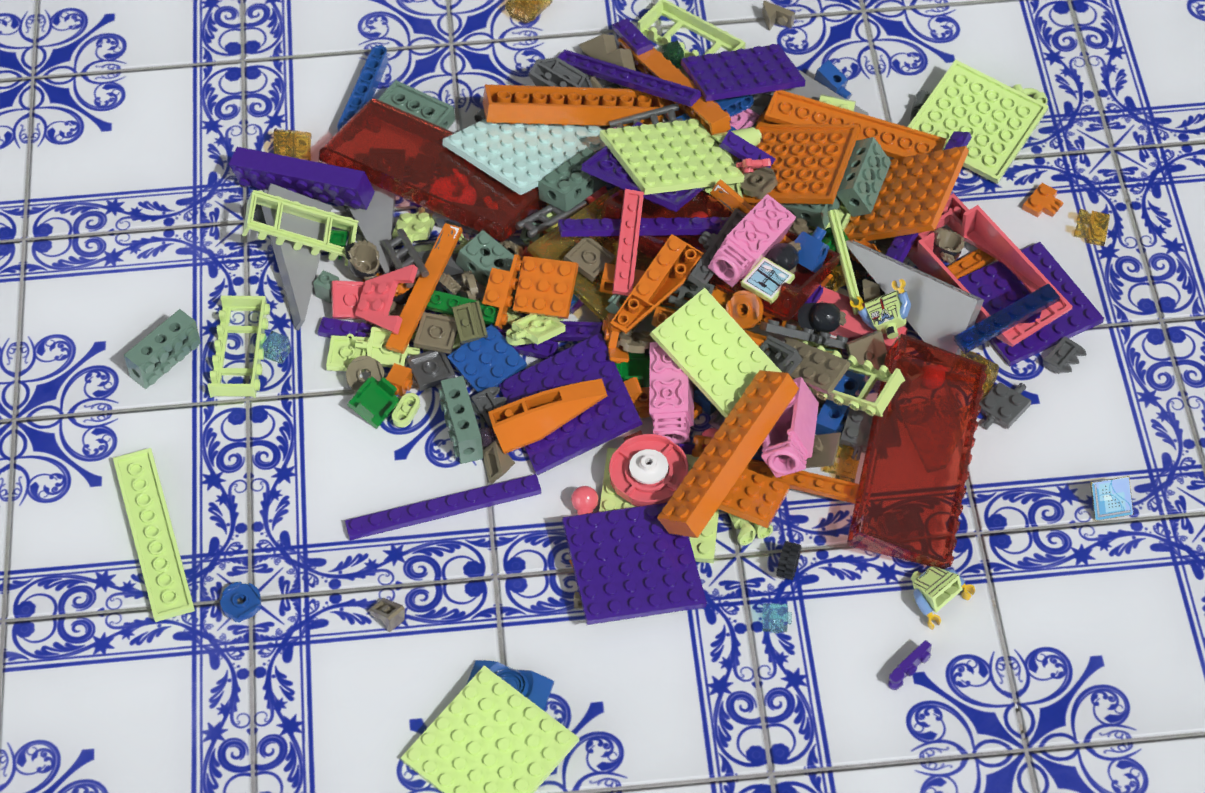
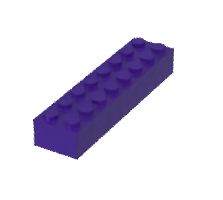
(302, 176)

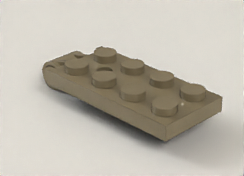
(818, 368)

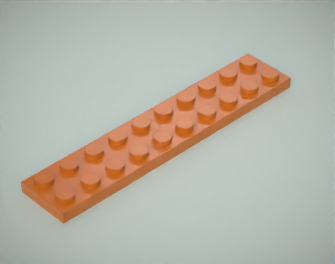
(894, 139)

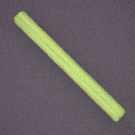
(844, 257)

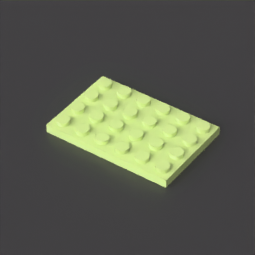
(712, 350)

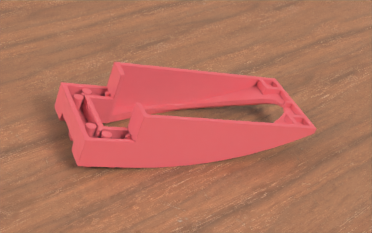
(985, 235)

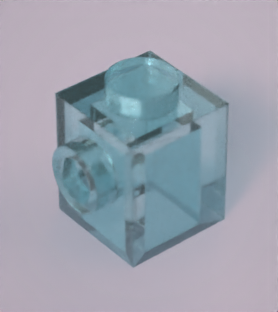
(276, 347)
(775, 618)

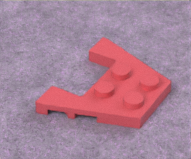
(378, 298)

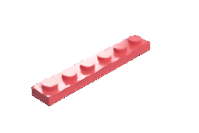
(628, 242)

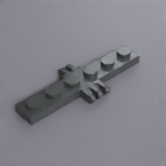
(711, 243)
(804, 334)

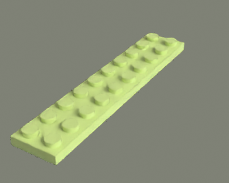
(153, 535)

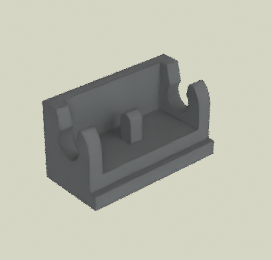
(781, 354)

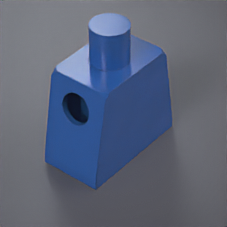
(833, 79)
(812, 249)

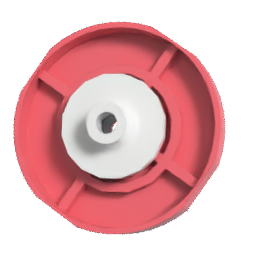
(647, 469)

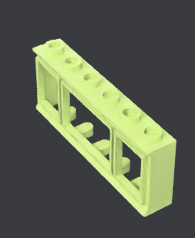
(689, 21)
(295, 208)
(239, 303)
(867, 369)

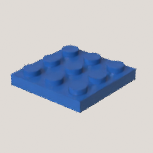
(487, 361)

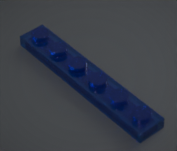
(1006, 318)

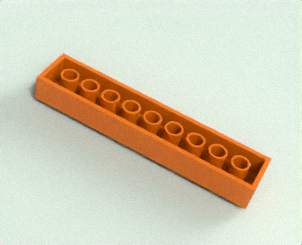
(565, 105)
(728, 454)

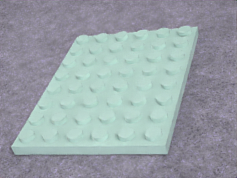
(521, 151)

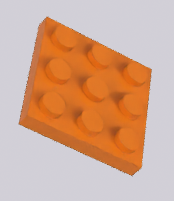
(545, 287)
(755, 498)

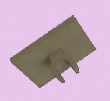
(824, 450)

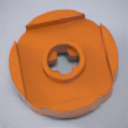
(754, 312)

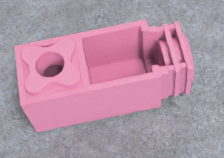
(751, 240)
(670, 397)
(793, 434)

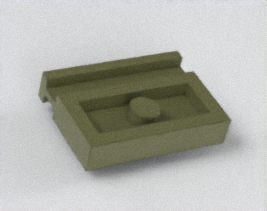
(470, 322)

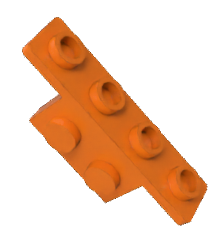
(500, 290)
(611, 337)

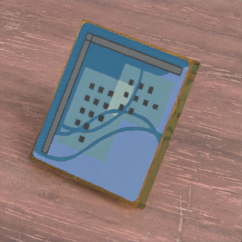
(1111, 498)

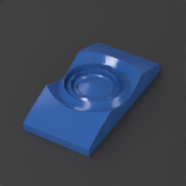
(528, 683)

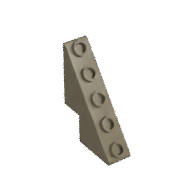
(604, 48)

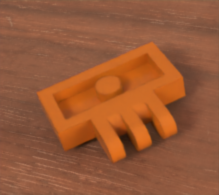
(1043, 201)

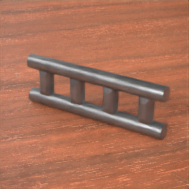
(618, 123)
(547, 222)
(408, 248)

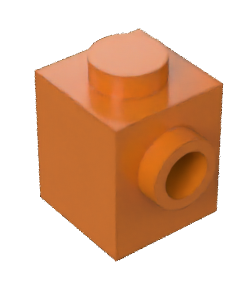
(401, 378)
(642, 403)

